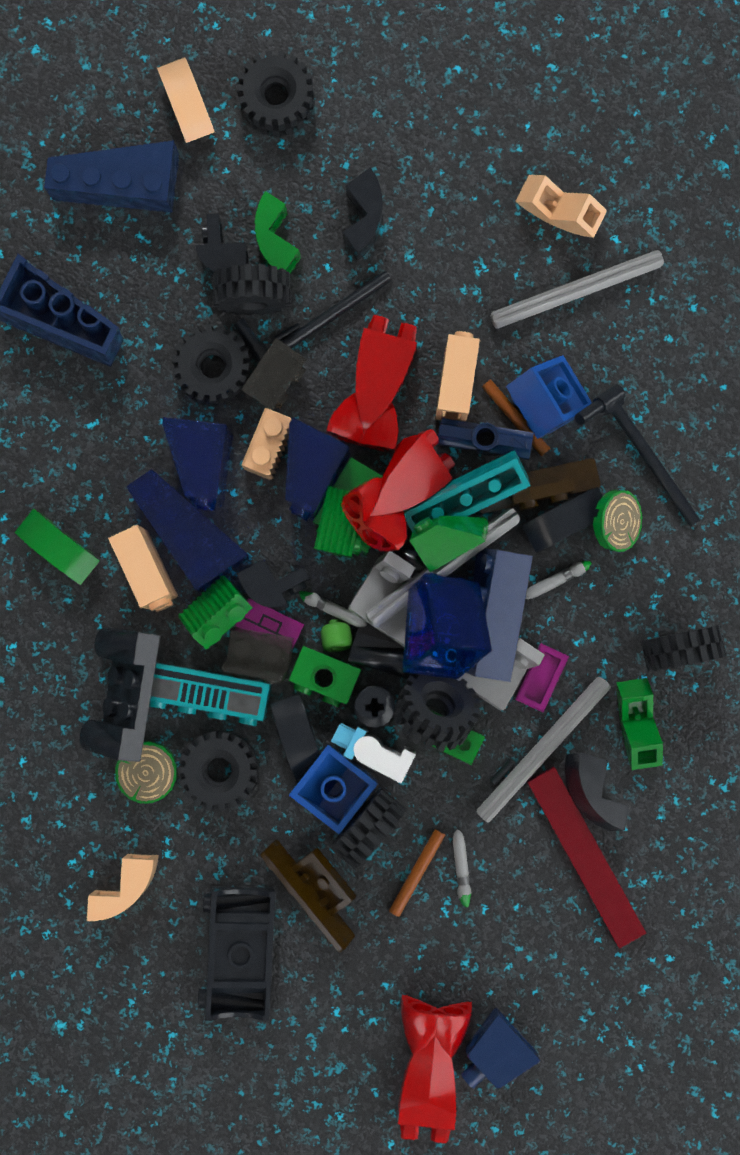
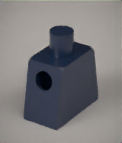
(498, 1053)

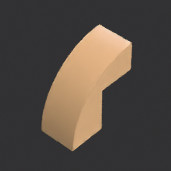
(185, 100)
(568, 211)
(136, 876)

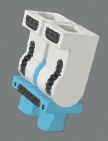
(372, 753)

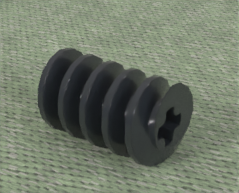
(365, 714)

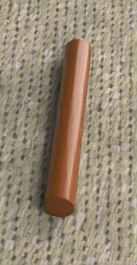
(513, 415)
(417, 872)

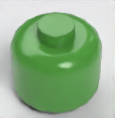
(336, 636)

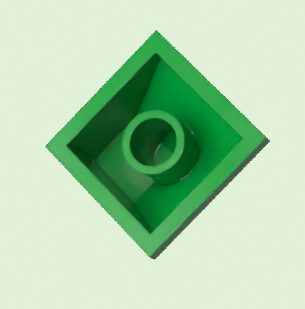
(447, 538)

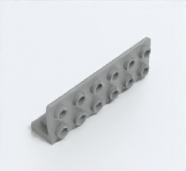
(393, 572)

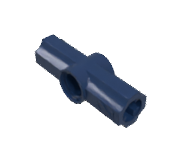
(464, 435)

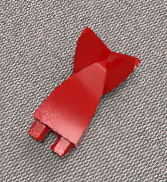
(381, 369)
(410, 478)
(429, 1080)

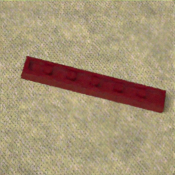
(586, 857)

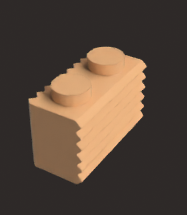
(267, 444)

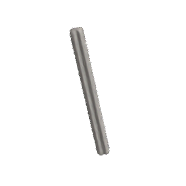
(577, 289)
(399, 598)
(543, 749)

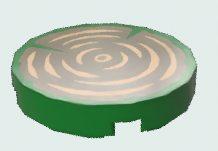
(618, 520)
(151, 777)

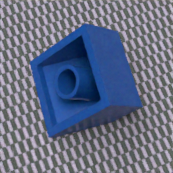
(548, 396)
(334, 788)

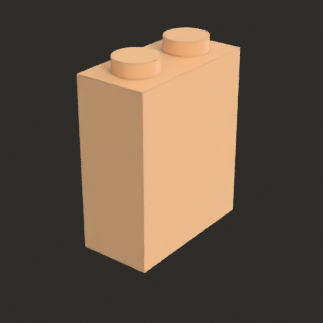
(457, 376)
(143, 568)

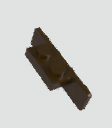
(552, 484)
(316, 888)

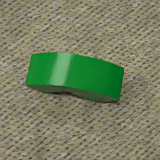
(273, 248)
(57, 547)
(638, 726)

